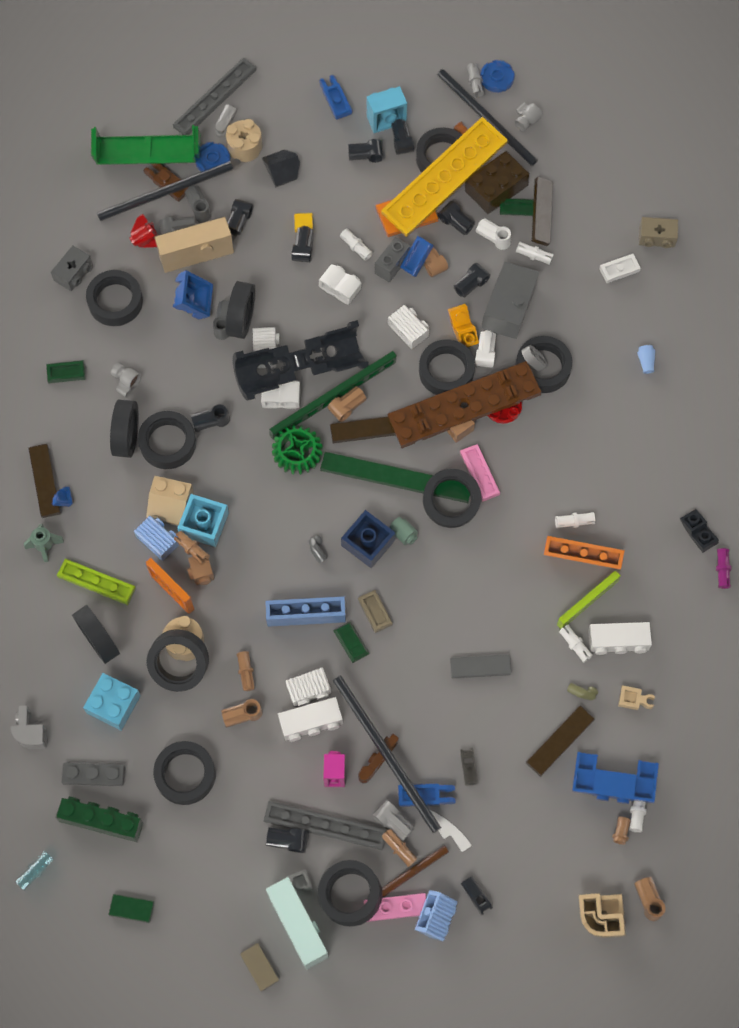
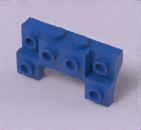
(615, 784)

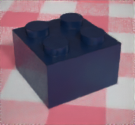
(368, 539)

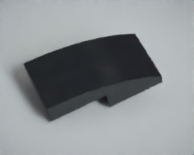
(699, 532)

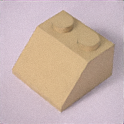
(168, 499)

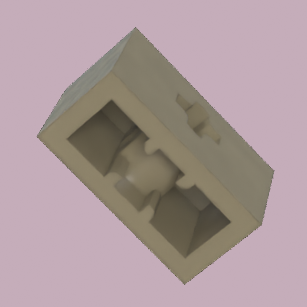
(658, 232)

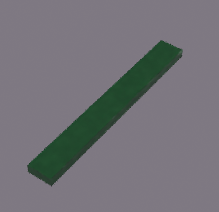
(338, 391)
(391, 476)

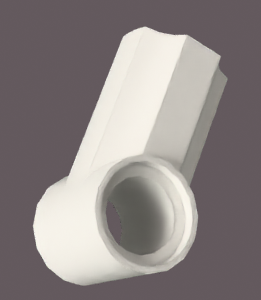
(494, 233)
(485, 353)

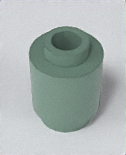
(404, 531)

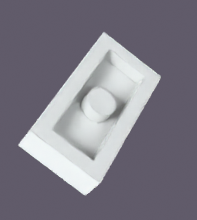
(619, 268)

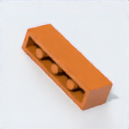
(584, 552)

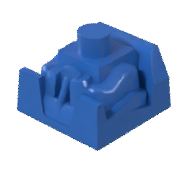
(193, 295)

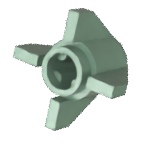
(42, 541)

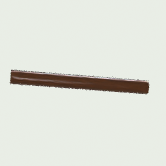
(414, 870)

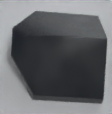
(282, 167)

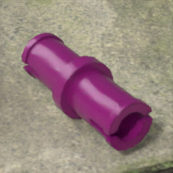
(723, 568)

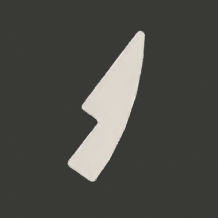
(449, 829)

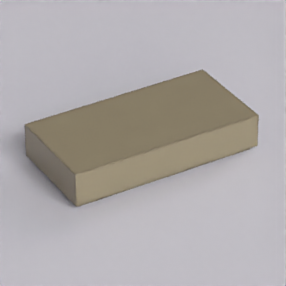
(375, 611)
(259, 967)

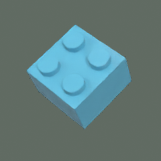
(385, 108)
(203, 520)
(112, 701)

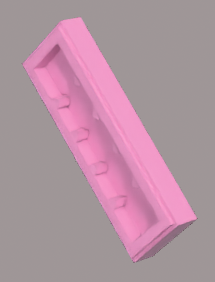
(480, 472)
(399, 907)

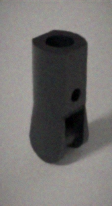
(474, 892)

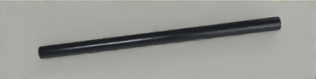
(387, 754)

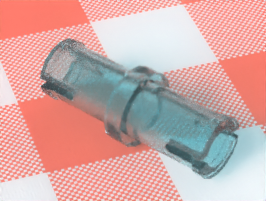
(34, 870)

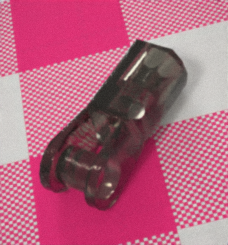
(469, 769)

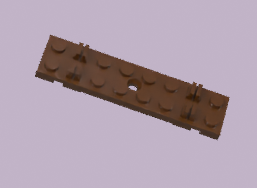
(445, 410)

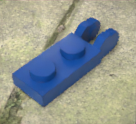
(335, 98)
(429, 794)

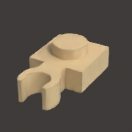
(632, 698)

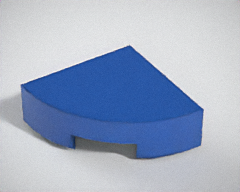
(63, 497)

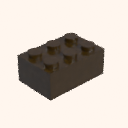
(497, 182)

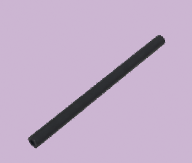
(473, 104)
(164, 191)

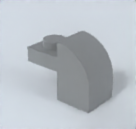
(28, 735)

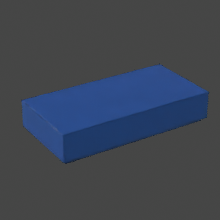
(416, 256)

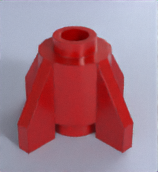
(143, 234)

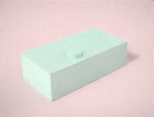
(297, 923)

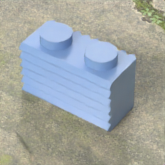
(156, 537)
(436, 915)

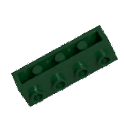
(100, 820)

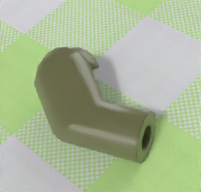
(580, 692)

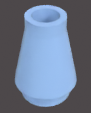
(647, 358)

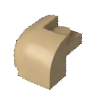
(603, 915)

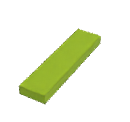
(96, 581)
(588, 600)

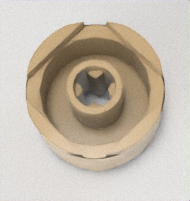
(244, 140)
(178, 651)

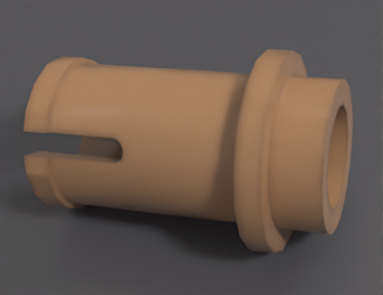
(621, 832)

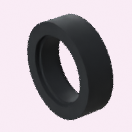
(431, 137)
(108, 278)
(240, 309)
(445, 347)
(561, 351)
(161, 419)
(124, 428)
(456, 475)
(95, 634)
(170, 681)
(177, 749)
(332, 875)

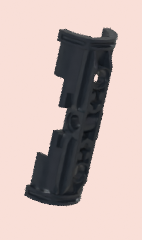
(345, 357)

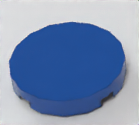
(497, 76)
(212, 156)

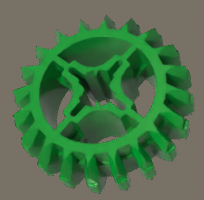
(309, 441)

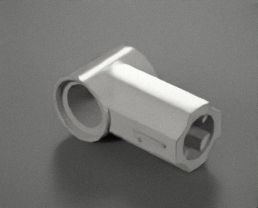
(389, 817)

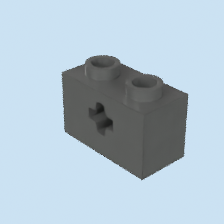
(391, 259)
(72, 268)

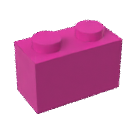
(334, 769)

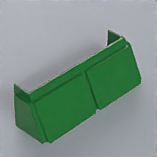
(145, 148)

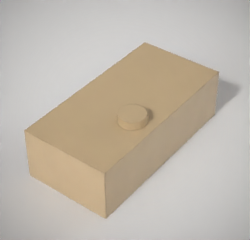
(194, 244)

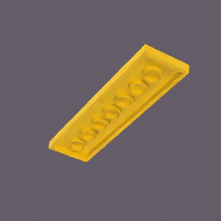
(444, 176)

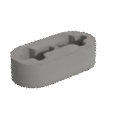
(534, 358)

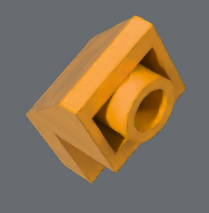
(462, 326)

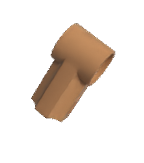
(435, 263)
(343, 406)
(239, 713)
(649, 896)

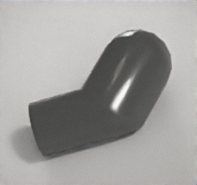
(315, 549)

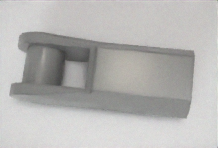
(225, 120)

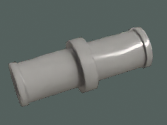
(475, 80)

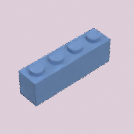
(305, 611)

